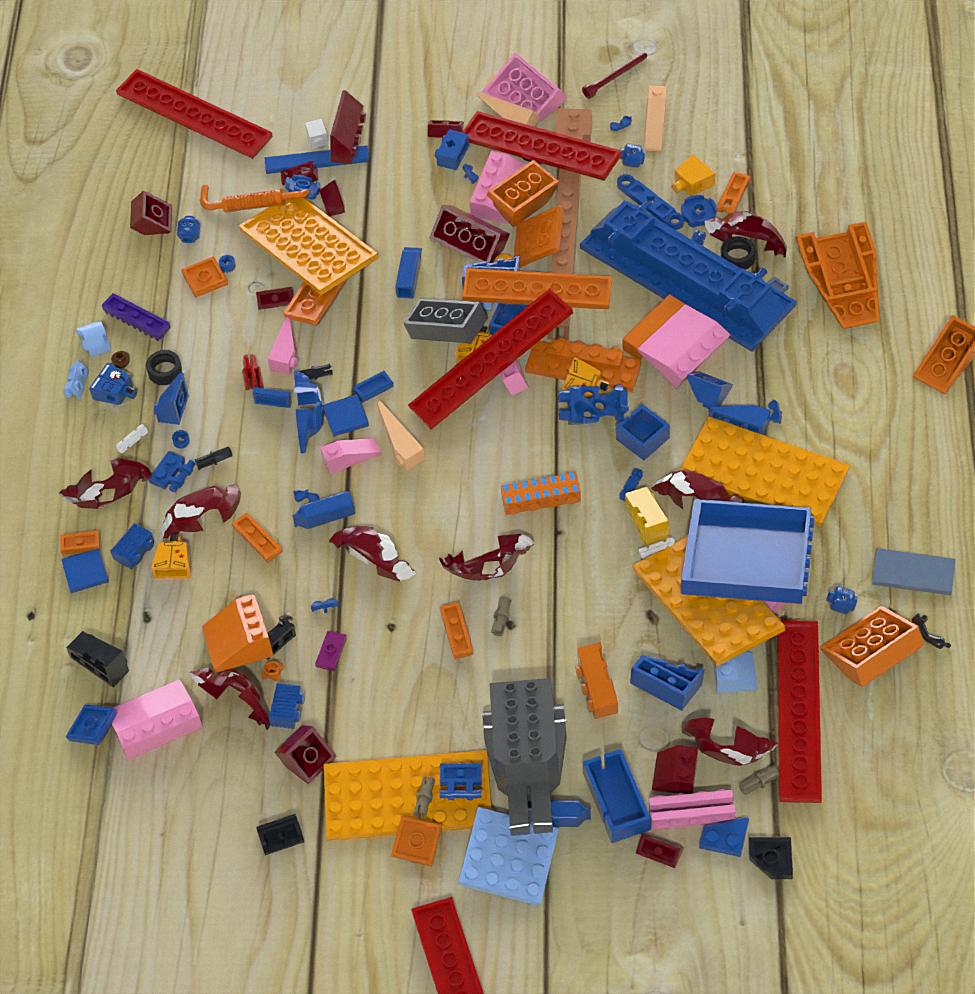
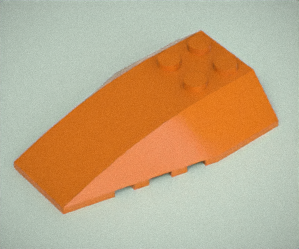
(844, 273)

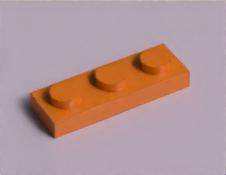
(257, 537)
(456, 630)

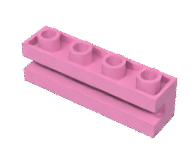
(691, 809)

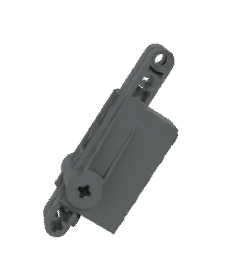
(526, 749)

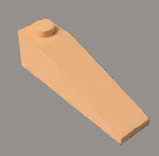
(509, 110)
(655, 118)
(404, 446)

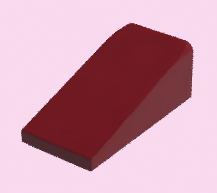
(306, 169)

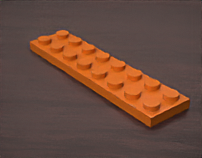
(526, 287)

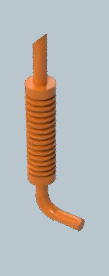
(250, 200)

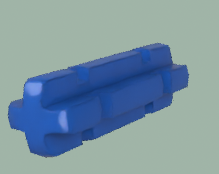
(631, 483)

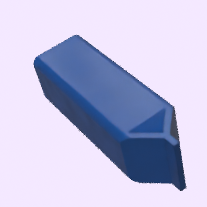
(408, 272)
(324, 510)
(568, 813)

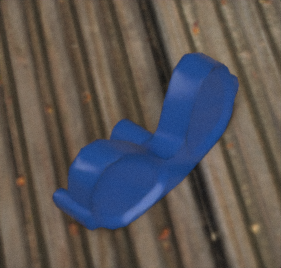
(626, 121)
(471, 175)
(776, 415)
(301, 495)
(324, 605)

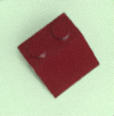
(150, 215)
(305, 753)
(676, 770)

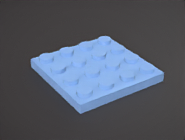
(506, 863)

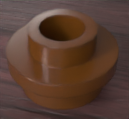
(120, 363)

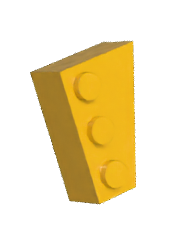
(647, 516)

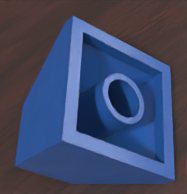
(708, 389)
(172, 402)

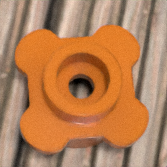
(272, 666)

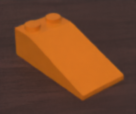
(948, 355)

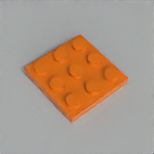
(539, 236)

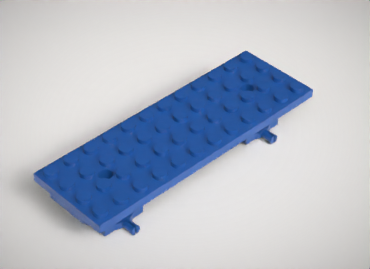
(678, 266)

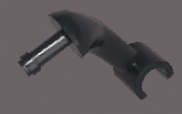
(938, 642)

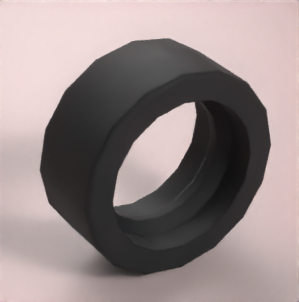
(739, 243)
(160, 357)

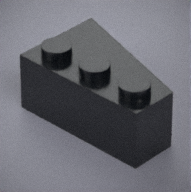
(98, 658)

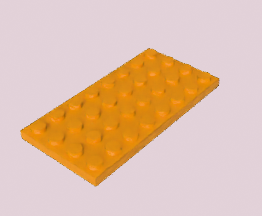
(309, 243)
(766, 468)
(716, 624)
(372, 795)

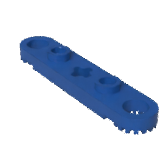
(659, 209)

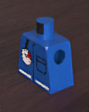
(112, 386)

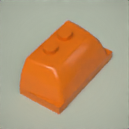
(523, 192)

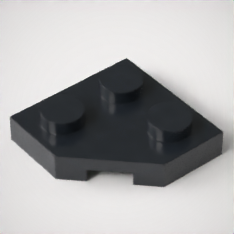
(772, 856)

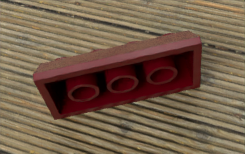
(346, 129)
(468, 234)

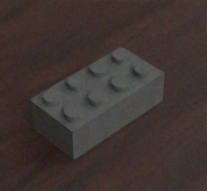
(445, 320)

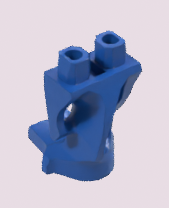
(614, 404)

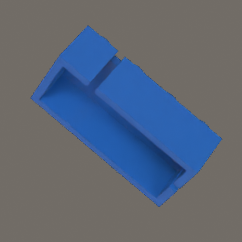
(616, 796)

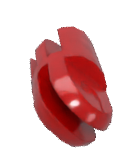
(250, 372)

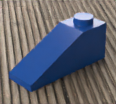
(744, 416)

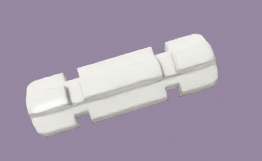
(131, 438)
(644, 552)

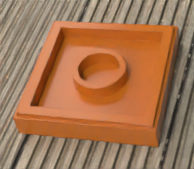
(204, 276)
(416, 841)

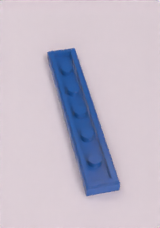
(321, 159)

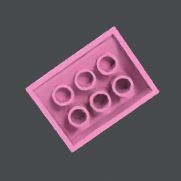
(525, 87)
(496, 169)
(683, 344)
(155, 719)

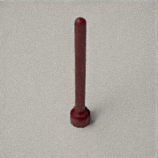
(591, 89)

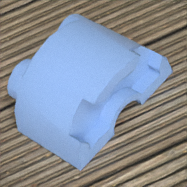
(94, 338)

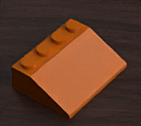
(237, 635)
(873, 645)

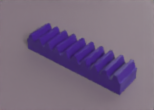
(135, 316)

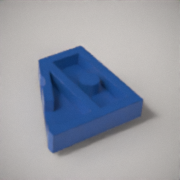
(725, 837)

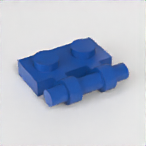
(167, 470)
(461, 775)

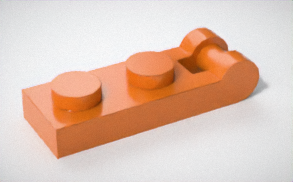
(733, 193)

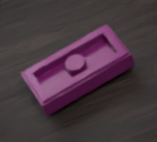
(331, 651)

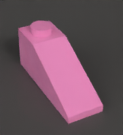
(283, 356)
(514, 378)
(348, 453)

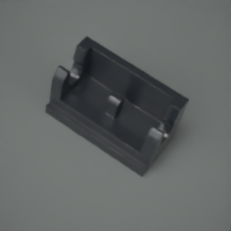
(281, 634)
(280, 834)

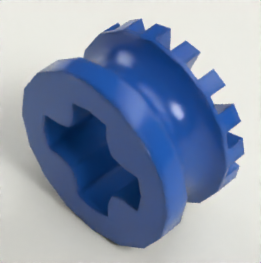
(699, 237)
(230, 266)
(183, 435)

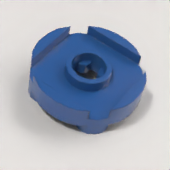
(301, 183)
(695, 202)

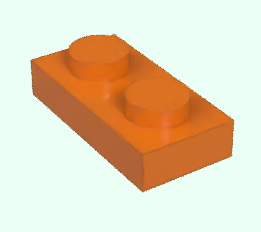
(79, 542)

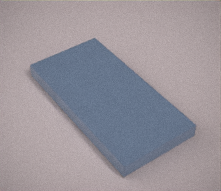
(914, 571)

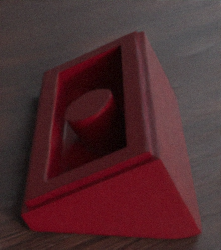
(439, 128)
(332, 199)
(274, 298)
(659, 850)

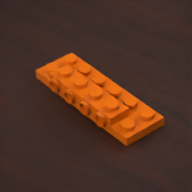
(309, 305)
(556, 359)

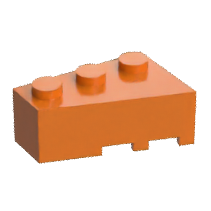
(596, 681)

